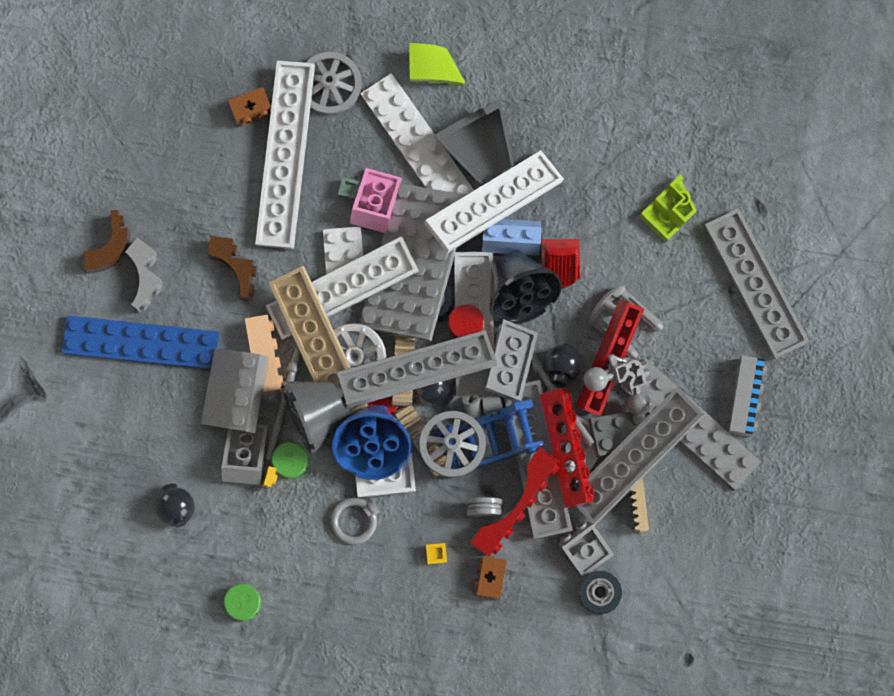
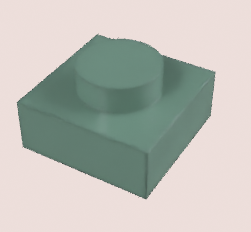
(349, 188)

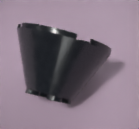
(521, 288)

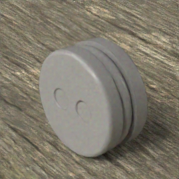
(484, 507)

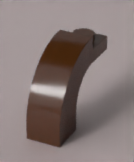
(113, 251)

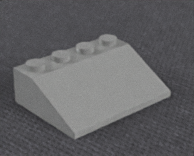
(235, 390)

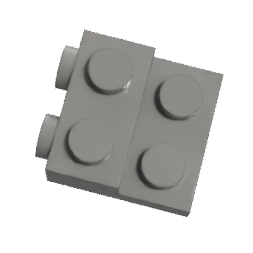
(585, 548)

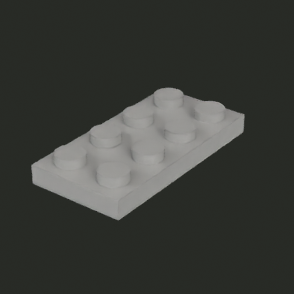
(513, 356)

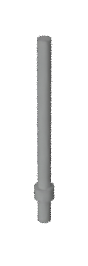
(293, 368)
(538, 368)

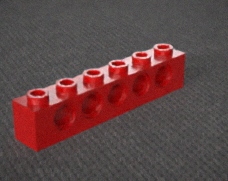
(554, 422)

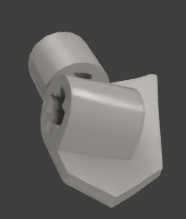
(476, 406)

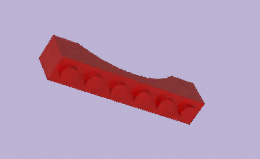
(539, 469)

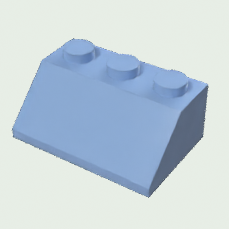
(513, 235)

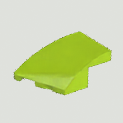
(433, 65)
(669, 210)

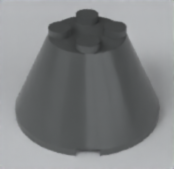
(315, 410)

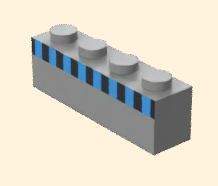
(746, 396)

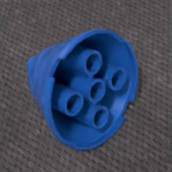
(371, 443)

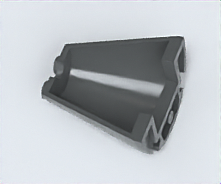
(479, 143)

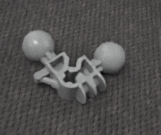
(631, 375)

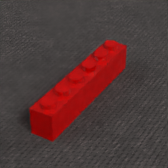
(615, 342)

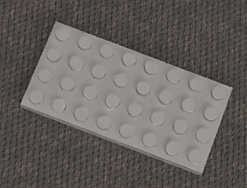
(414, 303)

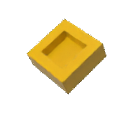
(269, 477)
(436, 553)

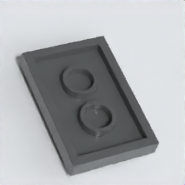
(612, 430)

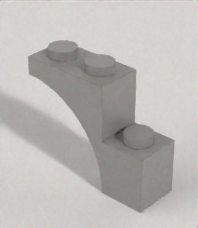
(149, 283)

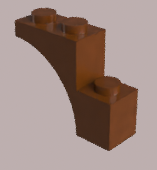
(223, 250)

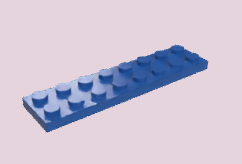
(139, 342)

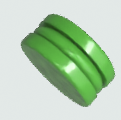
(290, 460)
(242, 602)

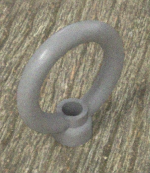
(370, 509)

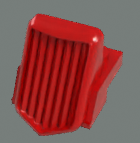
(562, 258)

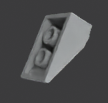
(244, 456)

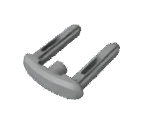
(606, 305)

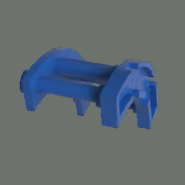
(488, 422)

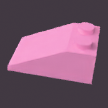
(375, 200)

